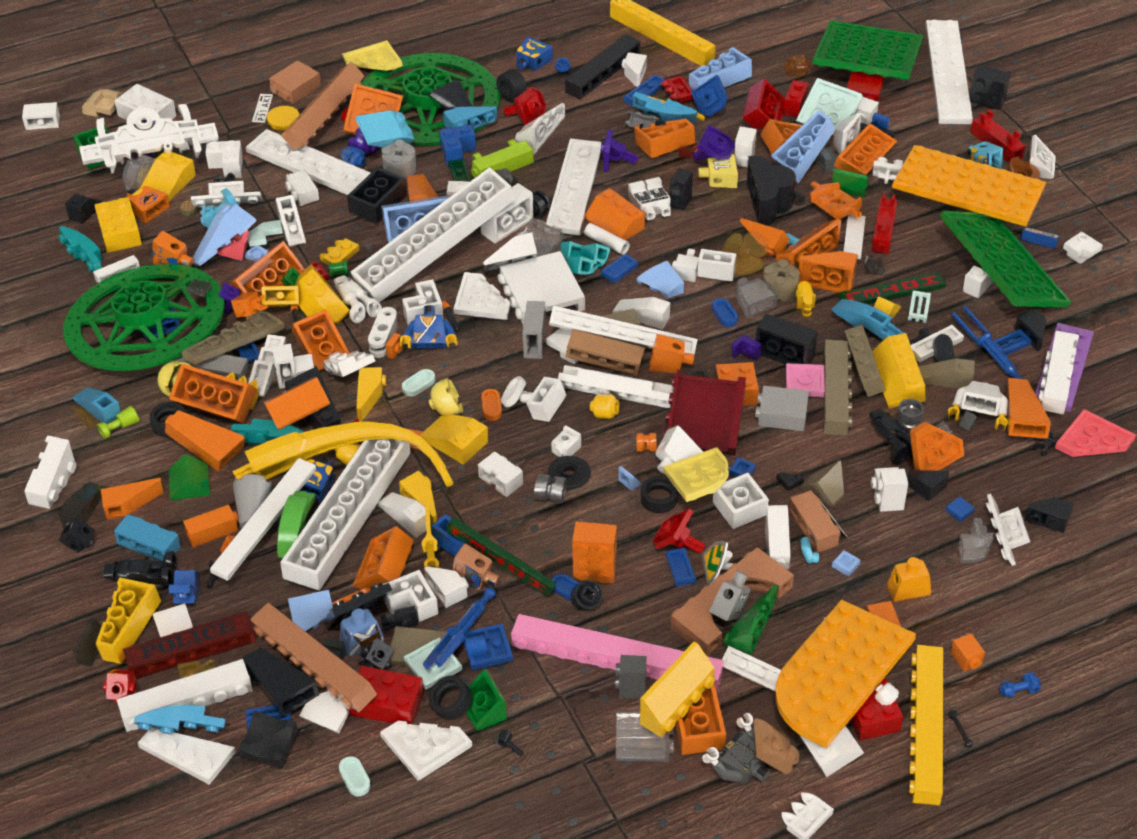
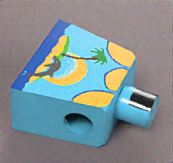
(986, 154)

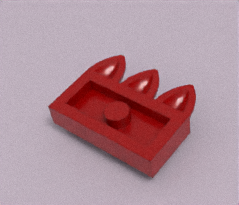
(678, 89)

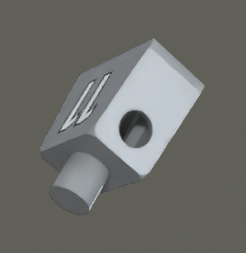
(731, 597)

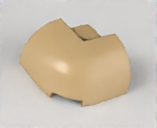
(101, 102)

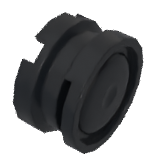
(540, 203)
(586, 595)

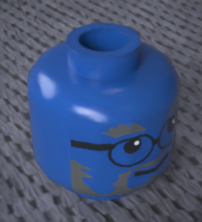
(353, 156)

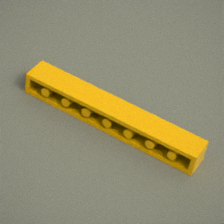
(663, 31)
(927, 726)

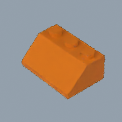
(615, 215)
(384, 558)

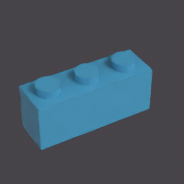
(146, 537)

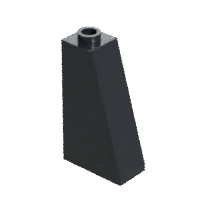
(279, 681)

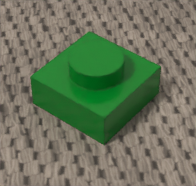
(290, 277)

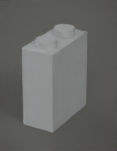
(534, 329)
(782, 408)

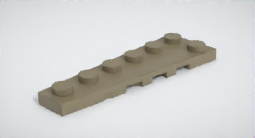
(239, 335)

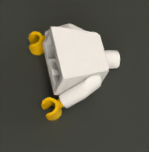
(983, 399)

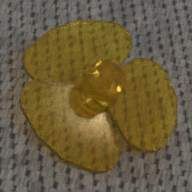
(753, 245)

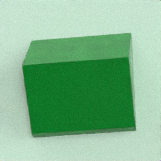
(851, 183)
(188, 478)
(487, 702)

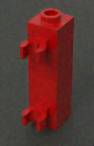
(988, 130)
(884, 225)

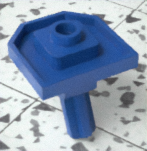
(710, 96)

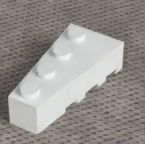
(1058, 372)

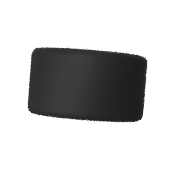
(511, 84)

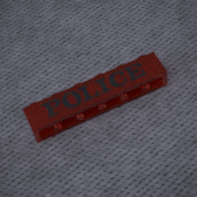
(189, 645)

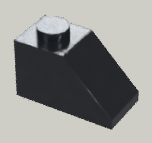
(81, 207)
(1033, 325)

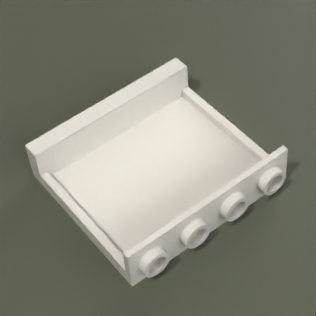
(541, 279)

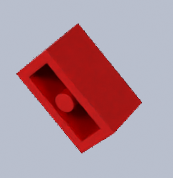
(795, 98)

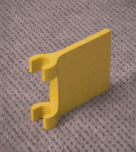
(429, 543)

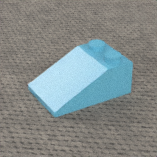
(384, 128)

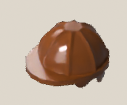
(1024, 168)

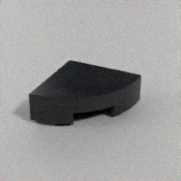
(789, 481)

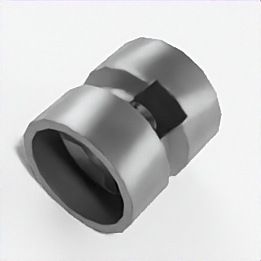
(910, 413)
(550, 488)

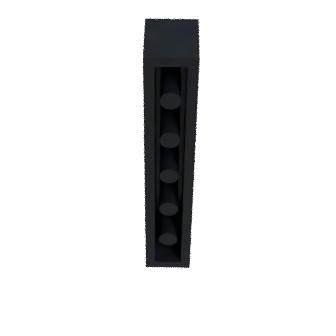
(601, 67)

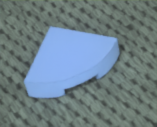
(255, 253)

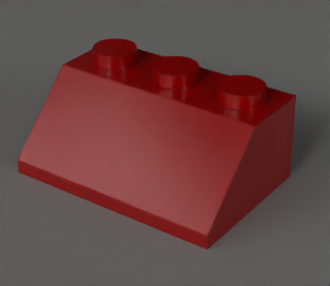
(763, 104)

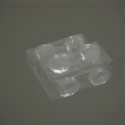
(545, 237)

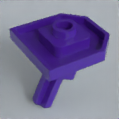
(715, 145)
(615, 151)

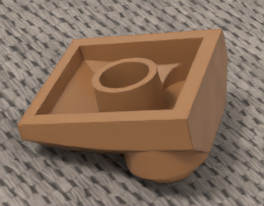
(774, 747)

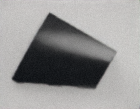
(451, 96)

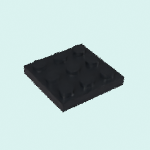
(369, 601)

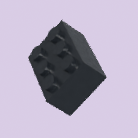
(375, 191)
(786, 341)

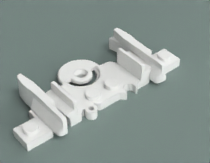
(163, 134)

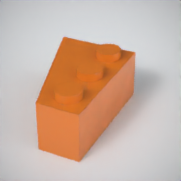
(664, 138)

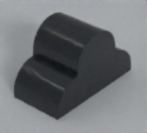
(769, 188)

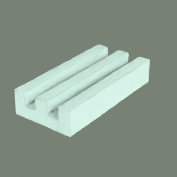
(919, 316)

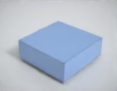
(846, 563)

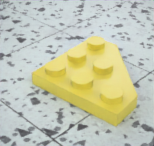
(376, 56)

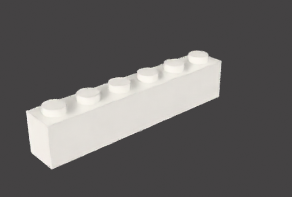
(198, 690)

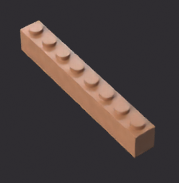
(322, 106)
(313, 658)

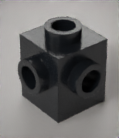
(77, 535)
(375, 654)

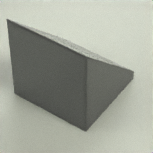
(968, 421)

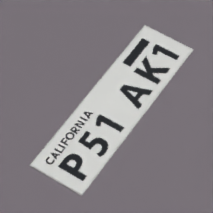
(262, 108)

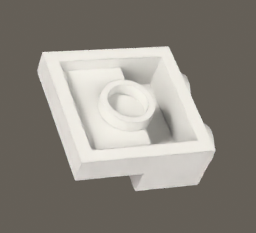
(344, 364)

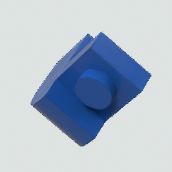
(185, 586)

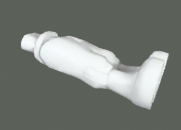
(352, 294)

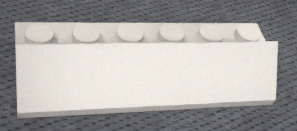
(617, 385)

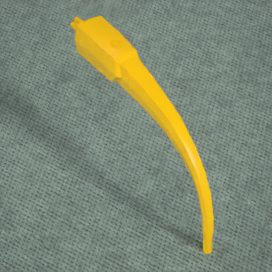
(282, 452)

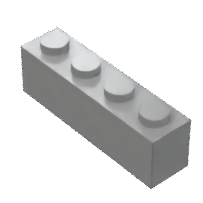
(223, 365)

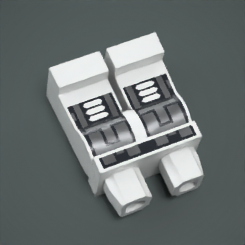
(650, 197)

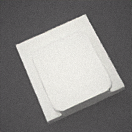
(172, 620)

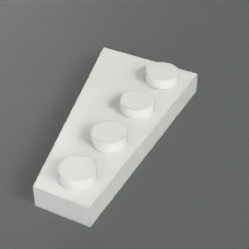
(190, 754)

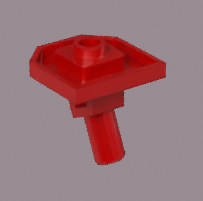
(528, 104)
(676, 532)

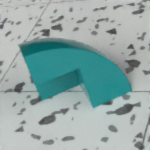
(584, 258)

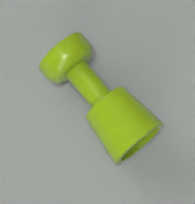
(124, 419)

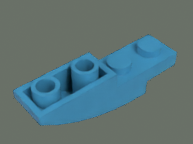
(664, 111)
(870, 317)
(170, 717)

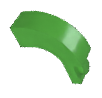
(293, 520)

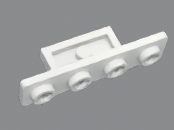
(216, 197)
(1010, 528)

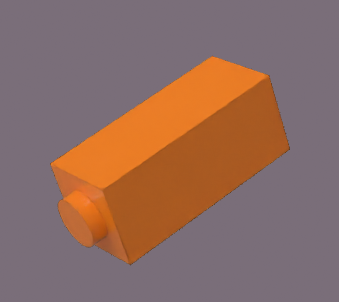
(211, 525)

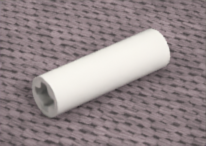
(607, 238)

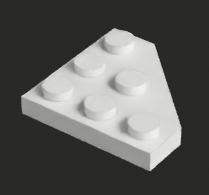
(480, 298)
(425, 745)

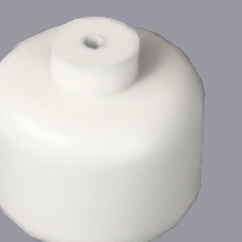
(886, 694)

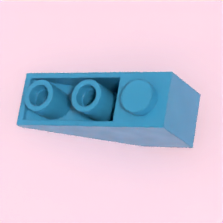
(470, 116)
(98, 404)

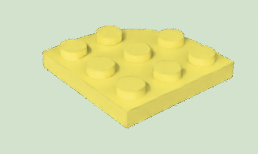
(698, 474)

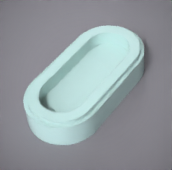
(418, 382)
(354, 776)

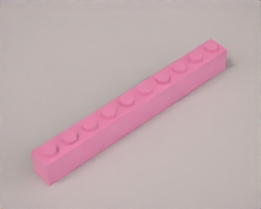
(595, 647)

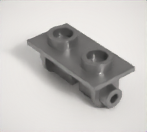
(639, 119)

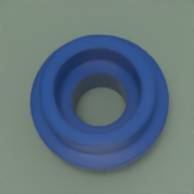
(562, 65)

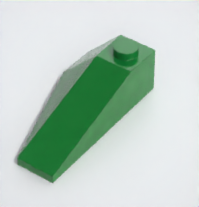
(750, 626)

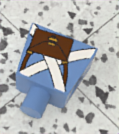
(359, 631)

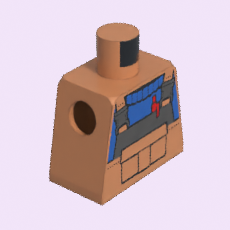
(474, 568)

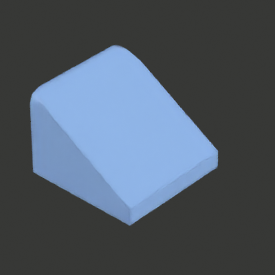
(628, 479)

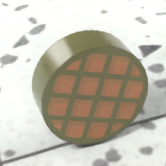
(187, 208)

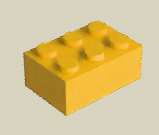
(118, 224)

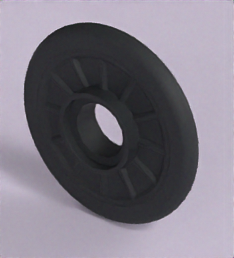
(578, 465)

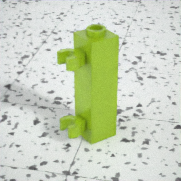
(511, 158)

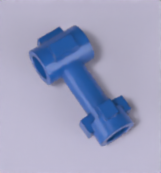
(1029, 682)

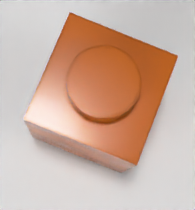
(967, 652)

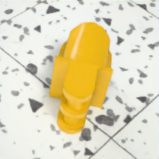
(805, 298)

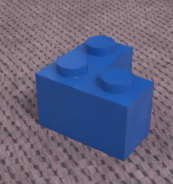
(456, 141)

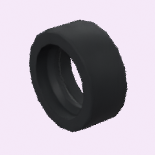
(160, 411)
(654, 505)
(443, 686)

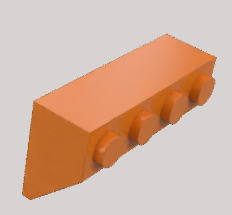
(820, 240)
(267, 270)

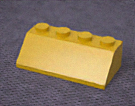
(899, 370)
(676, 690)

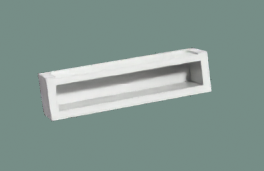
(115, 268)

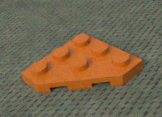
(367, 101)
(934, 447)

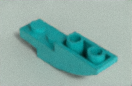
(81, 247)
(262, 431)

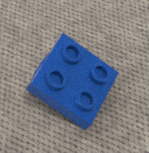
(487, 647)

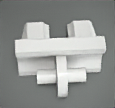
(886, 170)

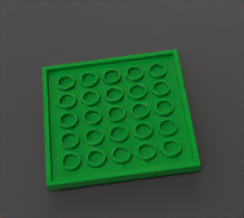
(868, 50)

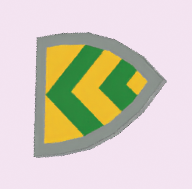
(715, 559)

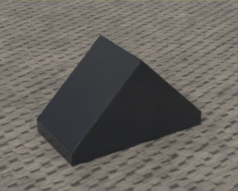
(927, 482)

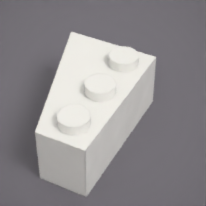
(52, 473)

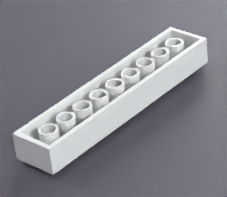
(433, 235)
(343, 512)

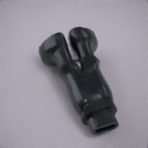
(894, 434)
(144, 570)

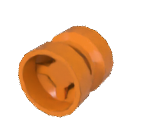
(650, 440)

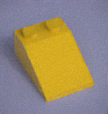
(170, 173)
(457, 436)

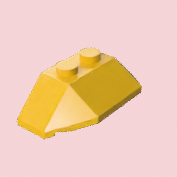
(317, 296)

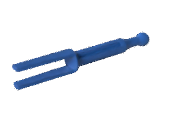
(986, 342)
(455, 635)

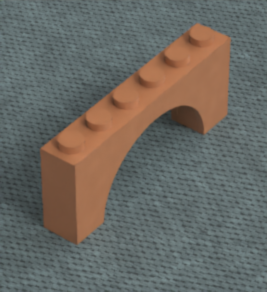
(696, 622)

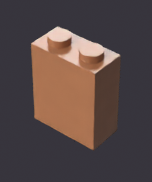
(295, 82)

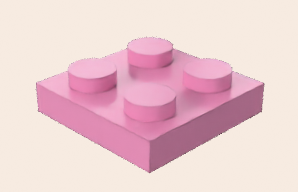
(806, 377)

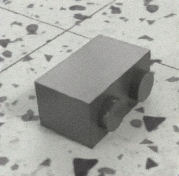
(631, 676)

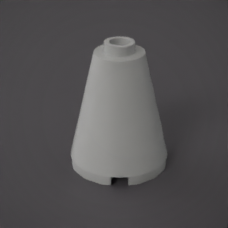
(249, 495)

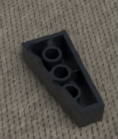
(324, 417)

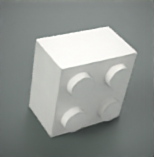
(740, 501)

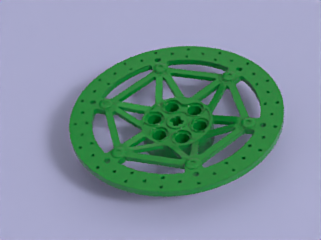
(423, 80)
(140, 306)

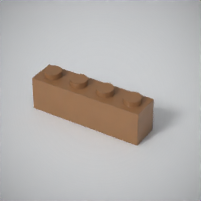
(605, 352)

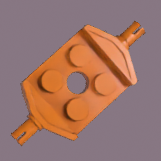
(834, 200)

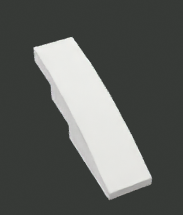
(854, 235)
(264, 367)

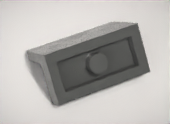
(826, 159)

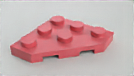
(1094, 436)

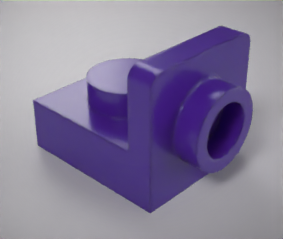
(228, 293)
(747, 347)

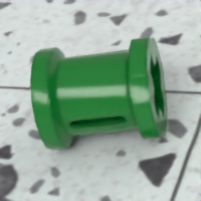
(338, 268)

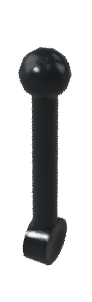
(953, 715)

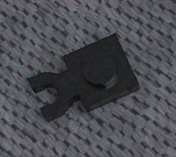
(403, 618)

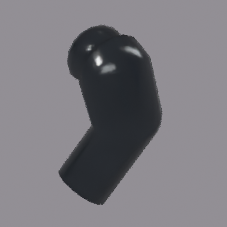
(229, 178)

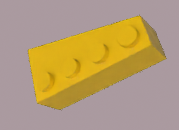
(126, 618)

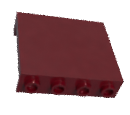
(707, 410)

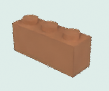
(814, 521)

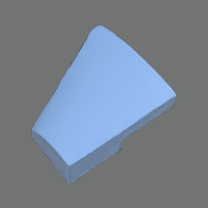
(663, 279)
(310, 609)

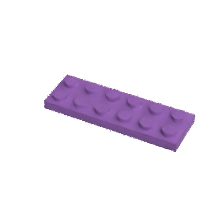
(1082, 350)

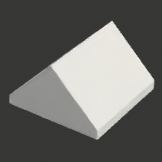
(1042, 158)

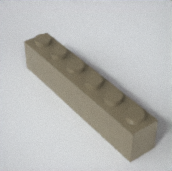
(836, 387)

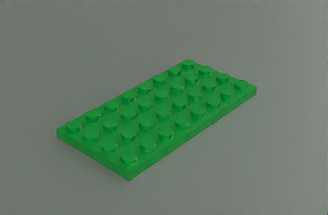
(1005, 260)

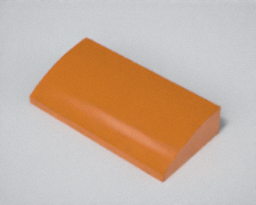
(864, 150)

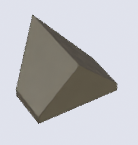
(826, 484)

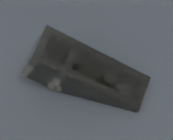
(81, 503)

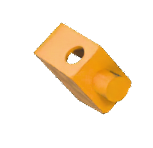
(909, 580)

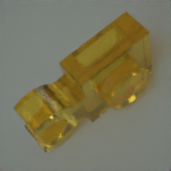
(194, 667)

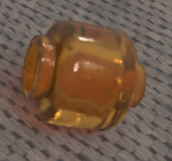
(797, 66)

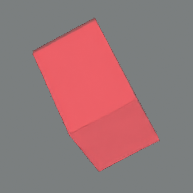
(236, 248)

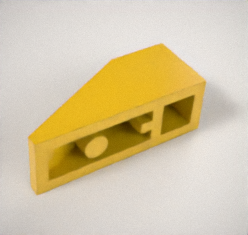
(369, 390)
(419, 489)

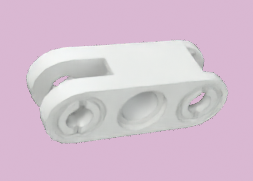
(382, 331)

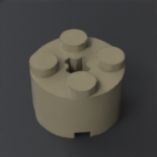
(782, 278)

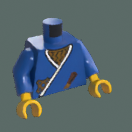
(429, 331)

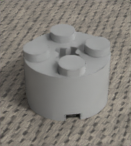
(399, 159)

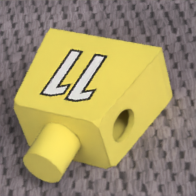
(720, 172)

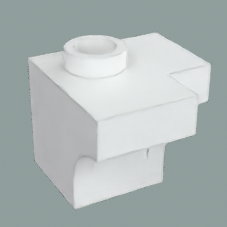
(1082, 247)

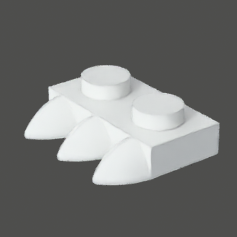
(808, 816)

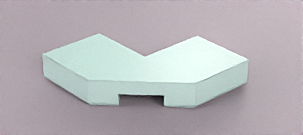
(258, 235)

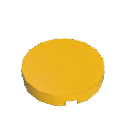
(281, 117)

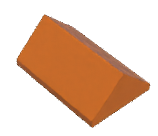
(297, 403)

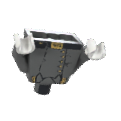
(738, 758)

